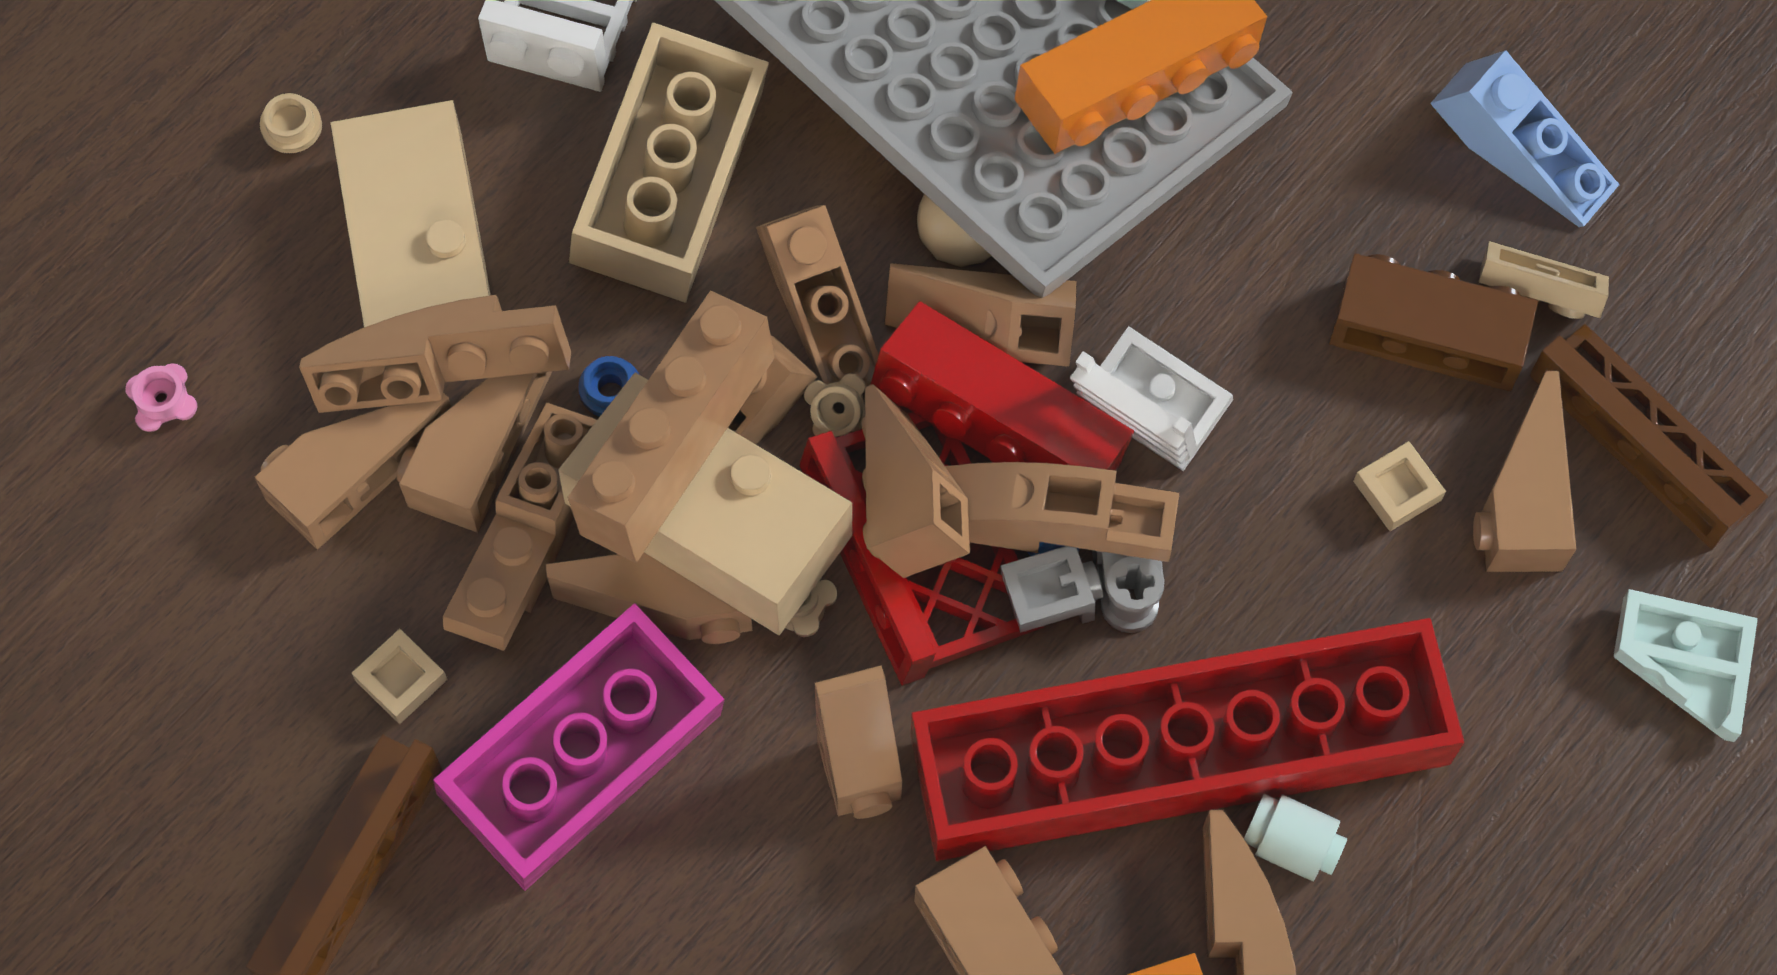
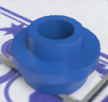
(596, 375)

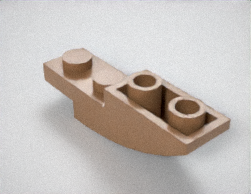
(420, 350)
(1066, 506)
(522, 537)

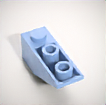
(1524, 136)

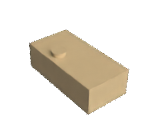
(668, 162)
(409, 210)
(742, 526)

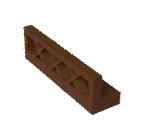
(1642, 443)
(348, 860)

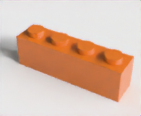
(1133, 65)

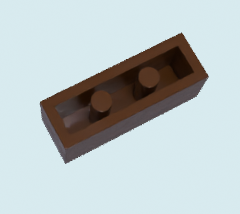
(1434, 321)

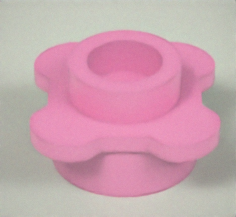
(156, 380)

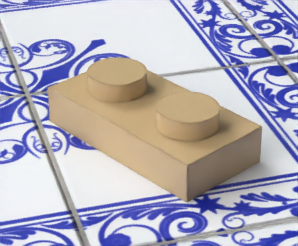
(1565, 287)

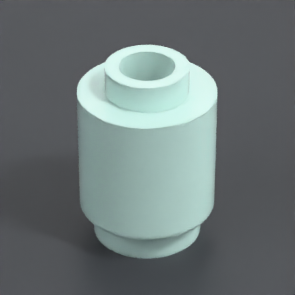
(1295, 837)

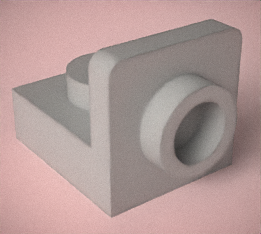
(1052, 588)

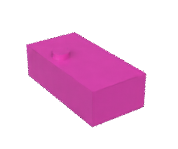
(579, 746)

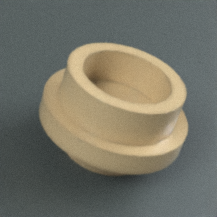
(290, 123)

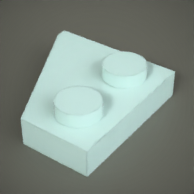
(1690, 655)

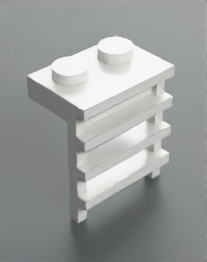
(553, 44)
(1153, 395)

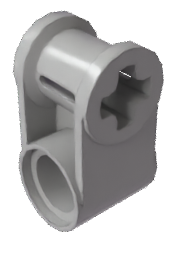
(1128, 572)

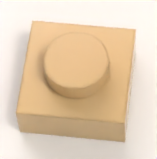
(1399, 486)
(399, 676)

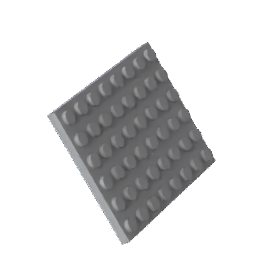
(938, 102)

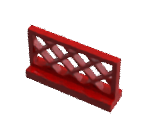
(886, 594)

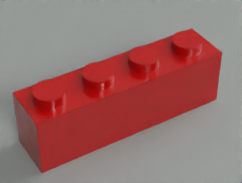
(992, 398)

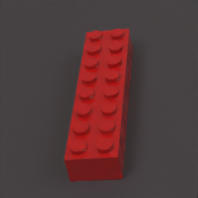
(1184, 738)

